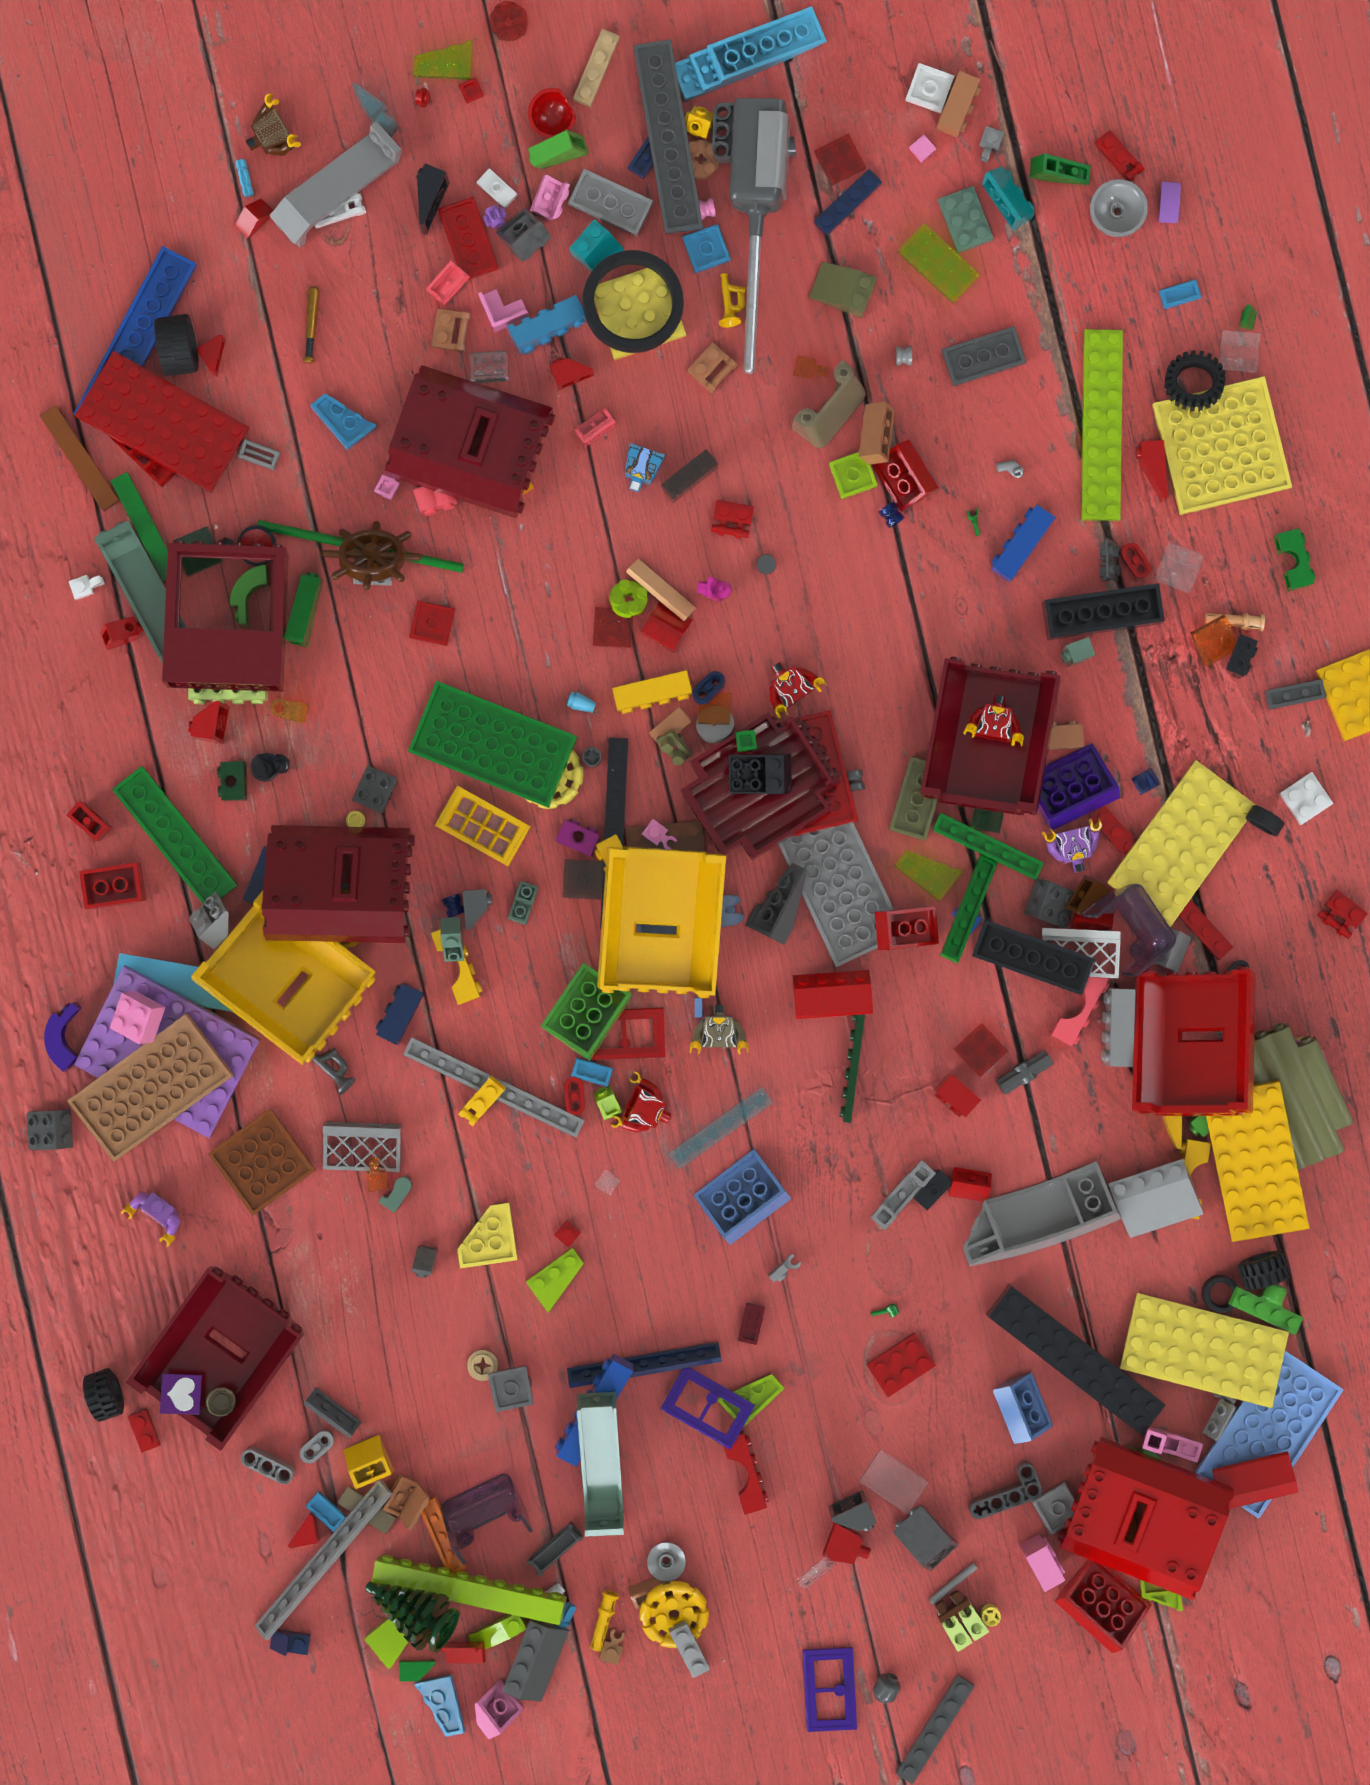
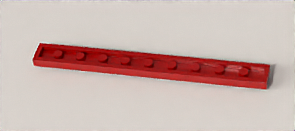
(1190, 915)

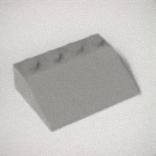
(1156, 1198)

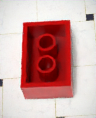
(112, 886)

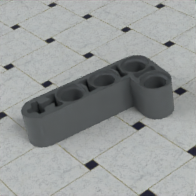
(1004, 1493)

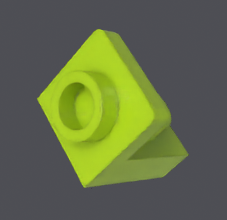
(607, 1102)

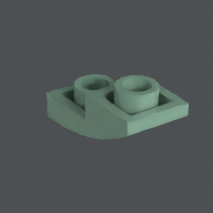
(523, 903)

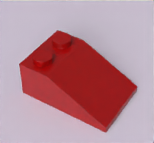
(906, 928)

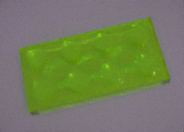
(938, 263)

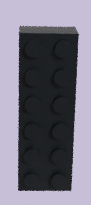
(1103, 611)
(1034, 957)

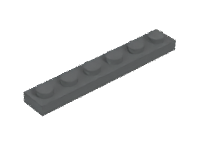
(934, 1729)

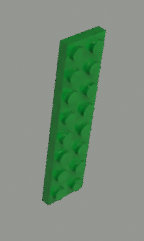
(174, 835)

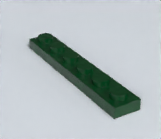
(851, 1072)

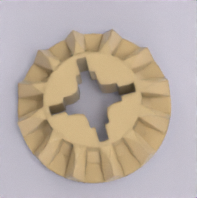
(475, 1370)

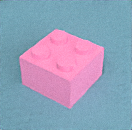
(137, 1017)

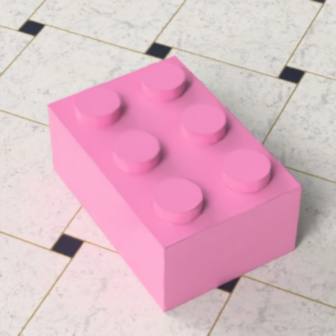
(1043, 1561)

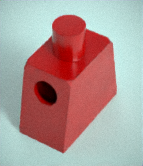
(115, 633)
(845, 1545)

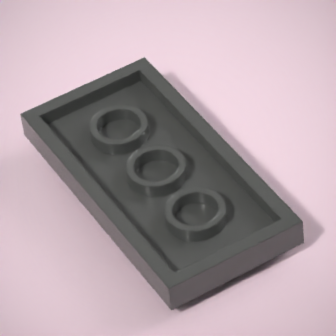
(983, 356)

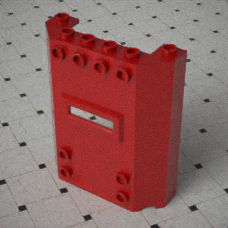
(1194, 1075)
(1175, 1532)

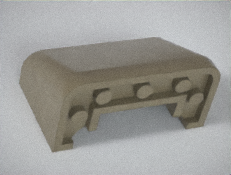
(822, 427)

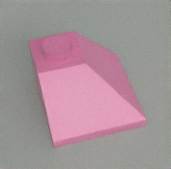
(496, 1710)

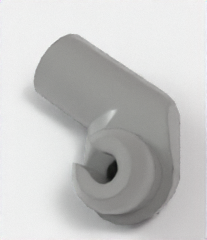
(1010, 466)

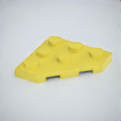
(490, 1239)

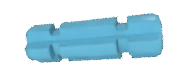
(244, 178)

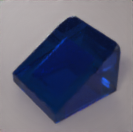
(1146, 781)

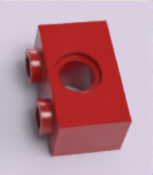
(89, 821)

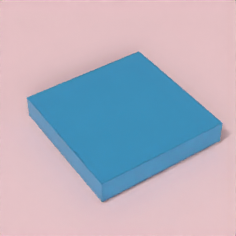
(706, 248)

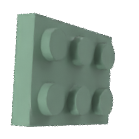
(965, 219)

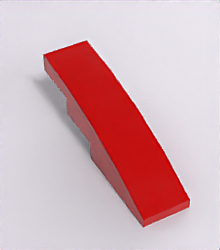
(153, 469)

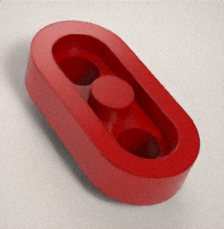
(1136, 560)
(574, 1096)

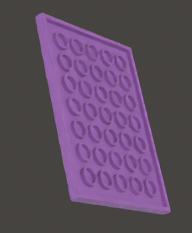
(107, 1047)

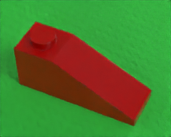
(1153, 463)

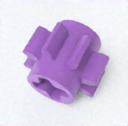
(495, 217)

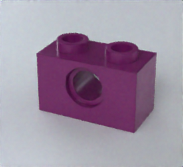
(566, 838)

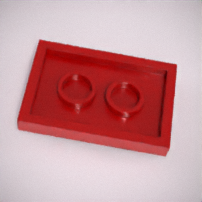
(901, 1364)

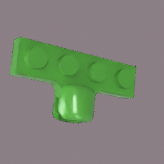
(1267, 1307)

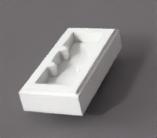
(497, 188)

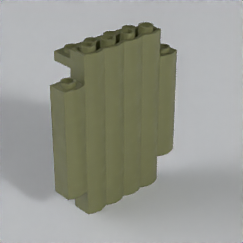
(1308, 1091)

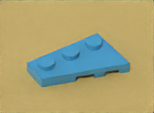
(342, 422)
(444, 1703)

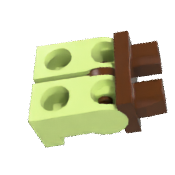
(955, 1616)

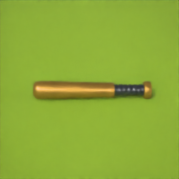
(311, 320)

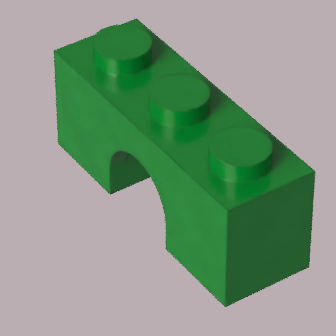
(1293, 543)

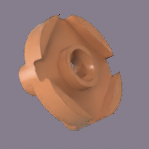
(708, 167)

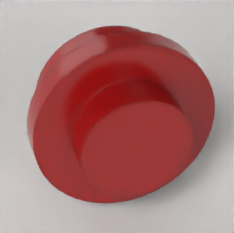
(422, 97)

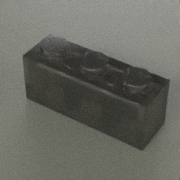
(689, 476)

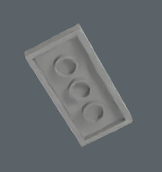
(610, 202)

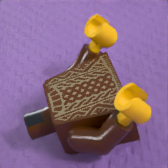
(271, 131)

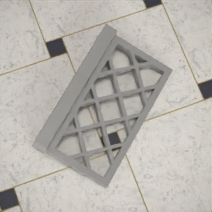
(359, 1130)

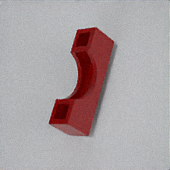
(751, 1496)

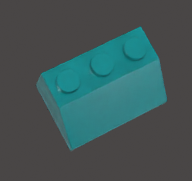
(1008, 197)

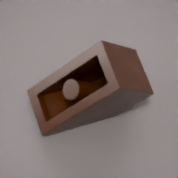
(1086, 895)

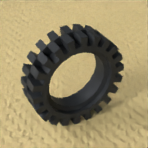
(1195, 400)

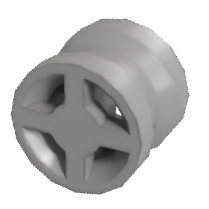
(903, 355)

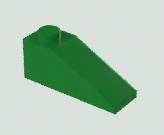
(1059, 170)

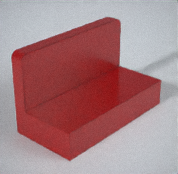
(1103, 923)
(970, 1184)
(465, 1652)

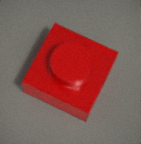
(567, 1233)

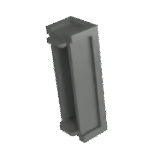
(555, 1548)

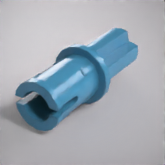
(568, 1613)

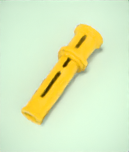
(605, 1612)

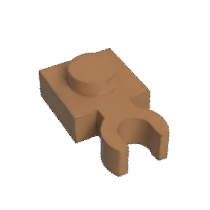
(612, 1649)

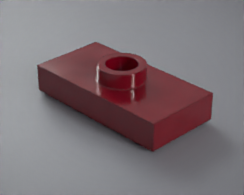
(751, 1323)

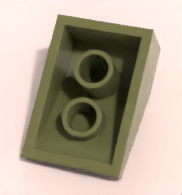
(843, 288)

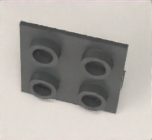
(1111, 551)
(375, 789)

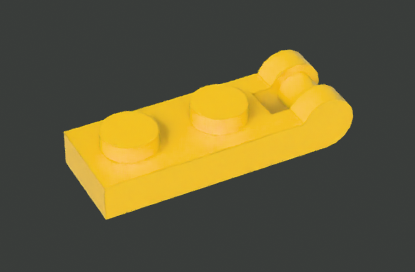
(482, 1100)

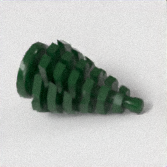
(417, 1615)

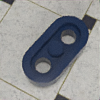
(707, 688)

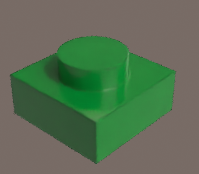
(746, 741)

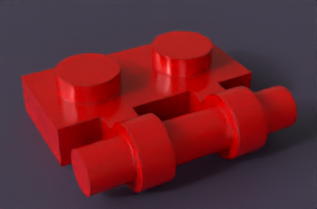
(733, 513)
(1346, 910)

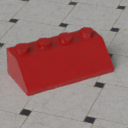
(832, 994)

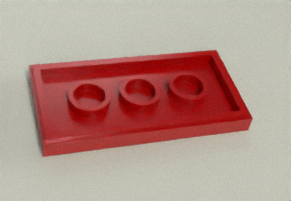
(468, 237)

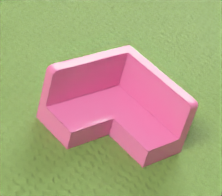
(500, 315)

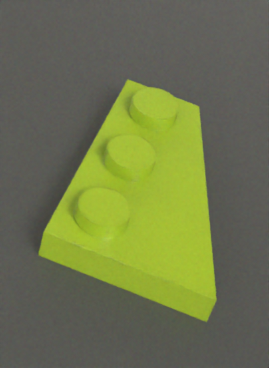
(555, 1278)
(758, 1393)

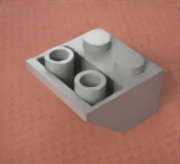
(211, 921)

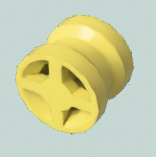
(990, 1619)

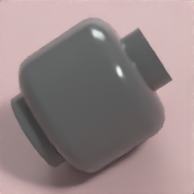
(886, 1688)

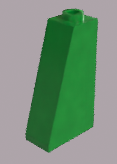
(304, 610)

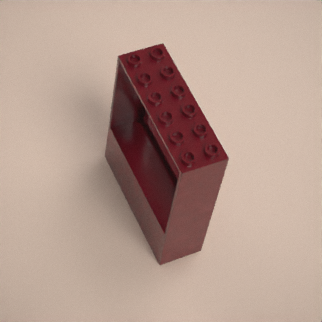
(221, 656)

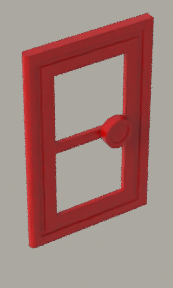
(624, 1051)

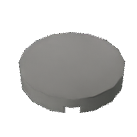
(715, 733)

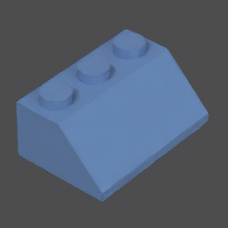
(1023, 1408)

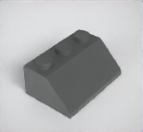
(853, 1512)

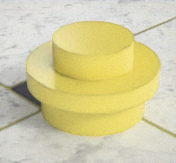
(355, 819)

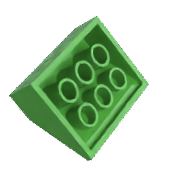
(585, 1013)

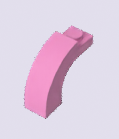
(1172, 1443)

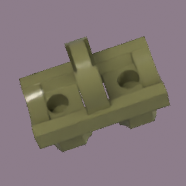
(667, 743)

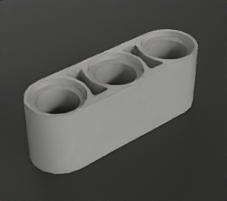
(258, 1465)

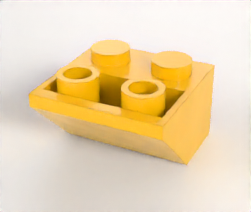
(367, 1461)

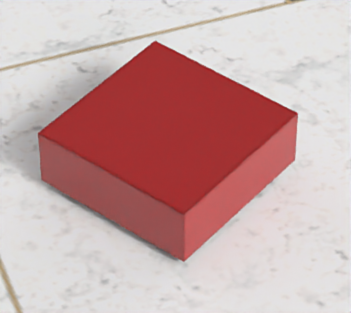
(471, 90)

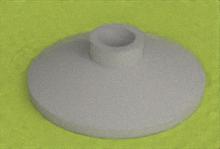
(666, 1571)

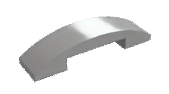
(902, 1194)

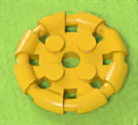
(673, 1602)

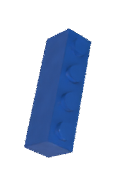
(1022, 544)

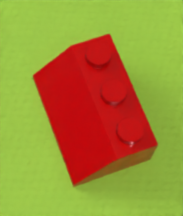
(905, 476)
(210, 723)

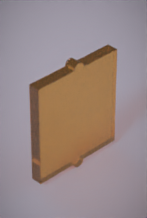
(716, 711)

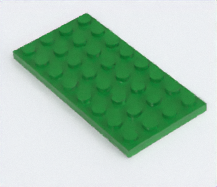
(492, 744)

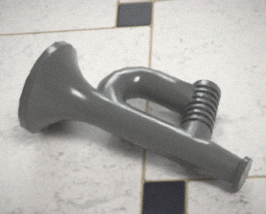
(342, 1082)

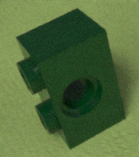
(239, 790)

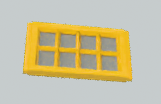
(482, 826)

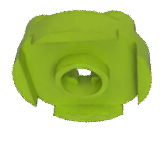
(630, 608)

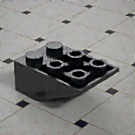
(760, 774)

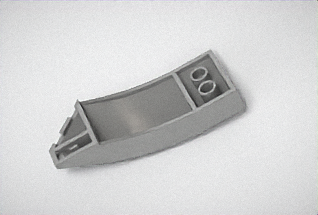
(1041, 1216)

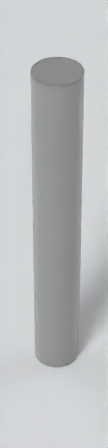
(953, 1583)

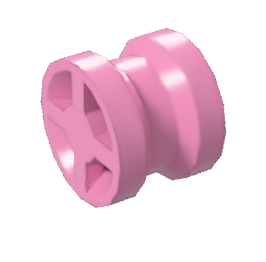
(707, 208)

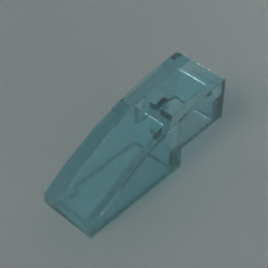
(375, 110)

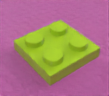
(852, 475)

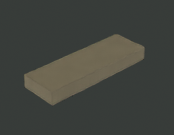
(381, 1520)

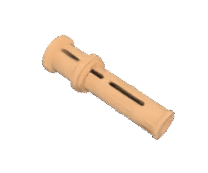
(1244, 621)

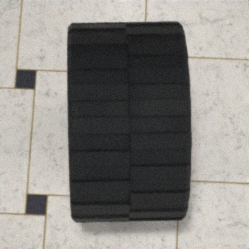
(176, 344)

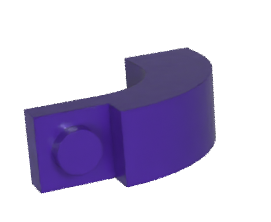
(55, 1039)

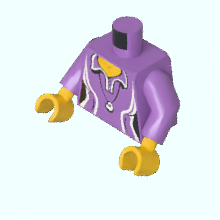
(1074, 844)
(157, 1210)

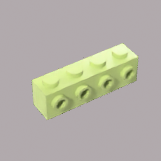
(199, 696)

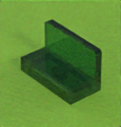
(987, 820)

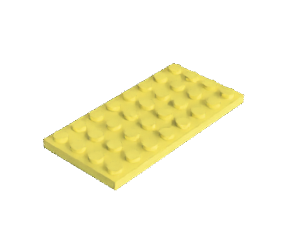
(1184, 840)
(1204, 1350)

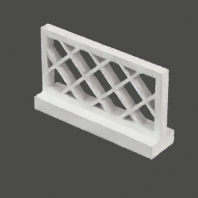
(1088, 936)

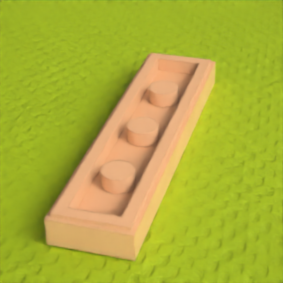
(661, 589)

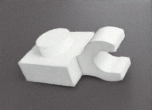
(83, 586)

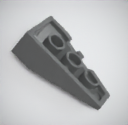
(779, 910)

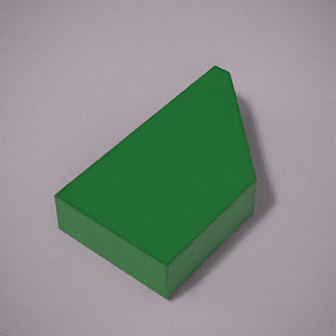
(414, 1669)

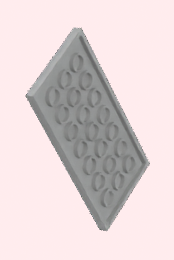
(839, 889)

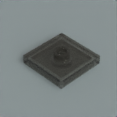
(582, 879)

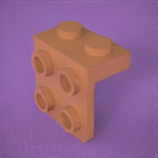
(407, 1500)

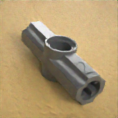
(1024, 1072)

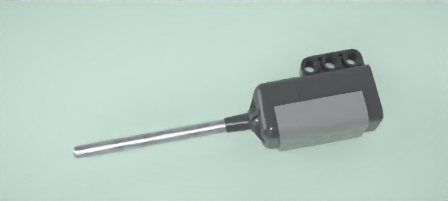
(758, 180)

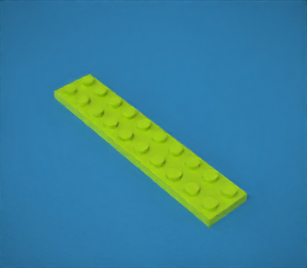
(1102, 425)

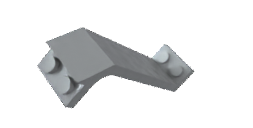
(336, 184)

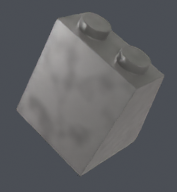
(925, 1538)

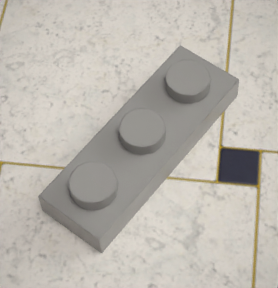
(689, 1649)

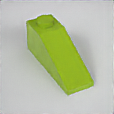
(499, 1630)

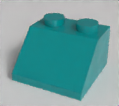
(594, 245)

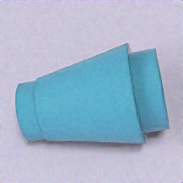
(580, 702)

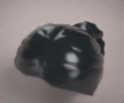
(268, 766)

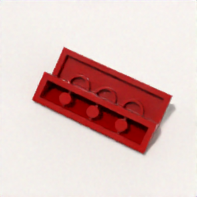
(1258, 1479)

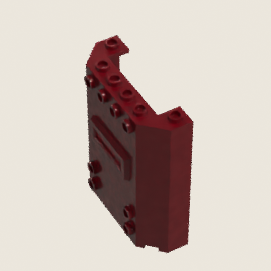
(438, 430)
(984, 770)
(305, 882)
(187, 1349)

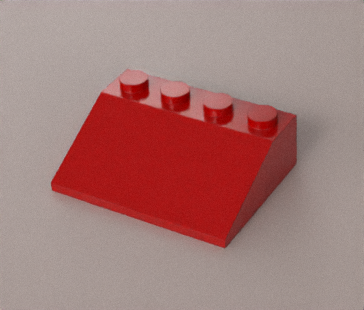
(1103, 1605)

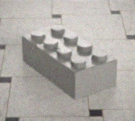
(1119, 1027)

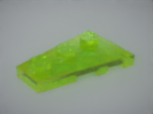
(445, 63)
(929, 875)

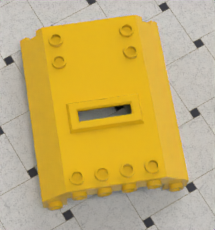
(665, 890)
(255, 972)

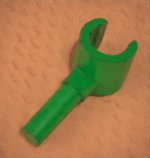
(974, 521)
(891, 1309)

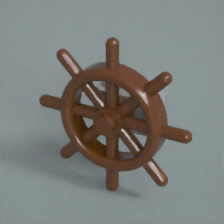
(372, 562)

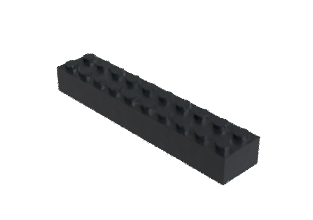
(1075, 1359)

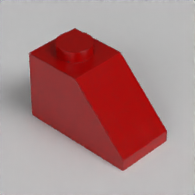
(569, 372)

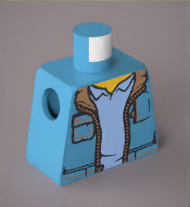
(642, 466)

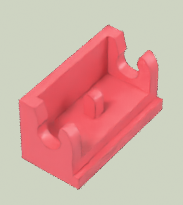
(448, 282)
(595, 427)

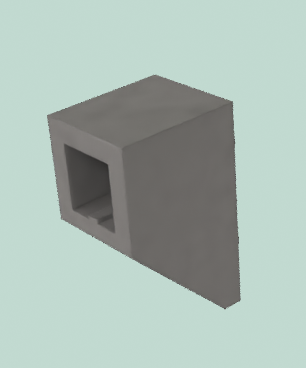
(424, 1261)

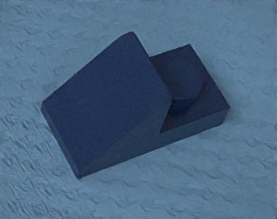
(290, 1641)

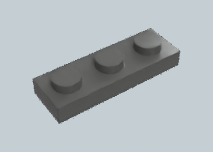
(1295, 694)
(332, 1413)

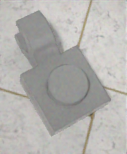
(990, 142)
(779, 1272)

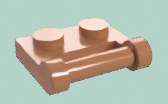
(445, 328)
(707, 363)

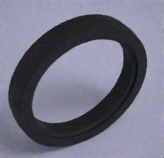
(645, 259)

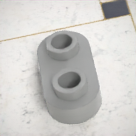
(317, 1445)

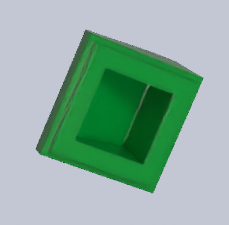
(1248, 317)

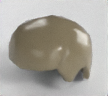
(220, 1401)

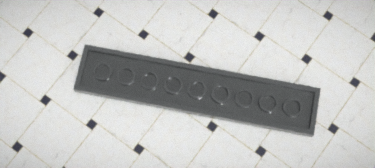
(668, 136)

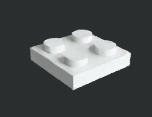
(929, 88)
(1306, 798)

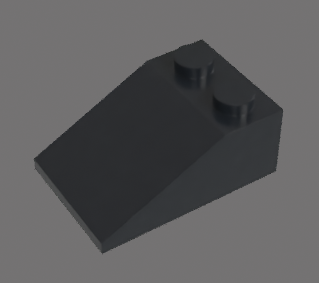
(431, 189)

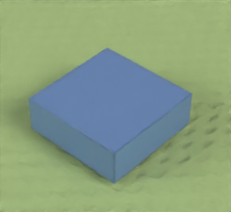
(698, 1007)

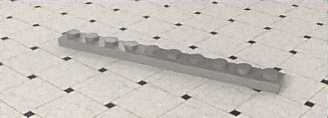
(511, 1095)
(323, 1559)

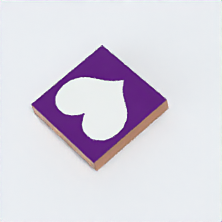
(180, 1394)

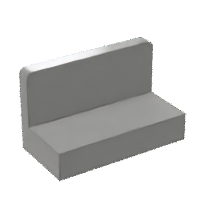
(1174, 957)

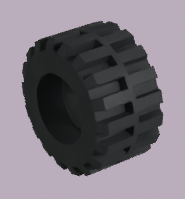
(1264, 1270)
(103, 1394)

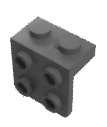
(1049, 903)
(49, 1130)

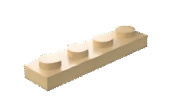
(596, 68)

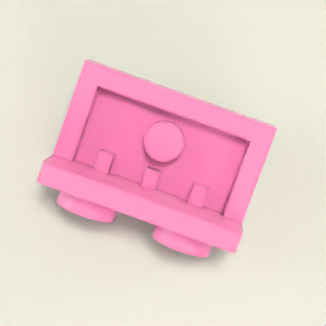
(550, 198)

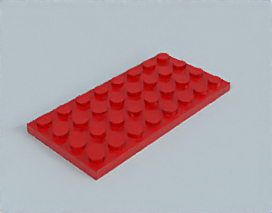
(162, 421)

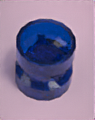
(888, 511)
(453, 905)

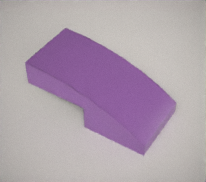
(1169, 202)

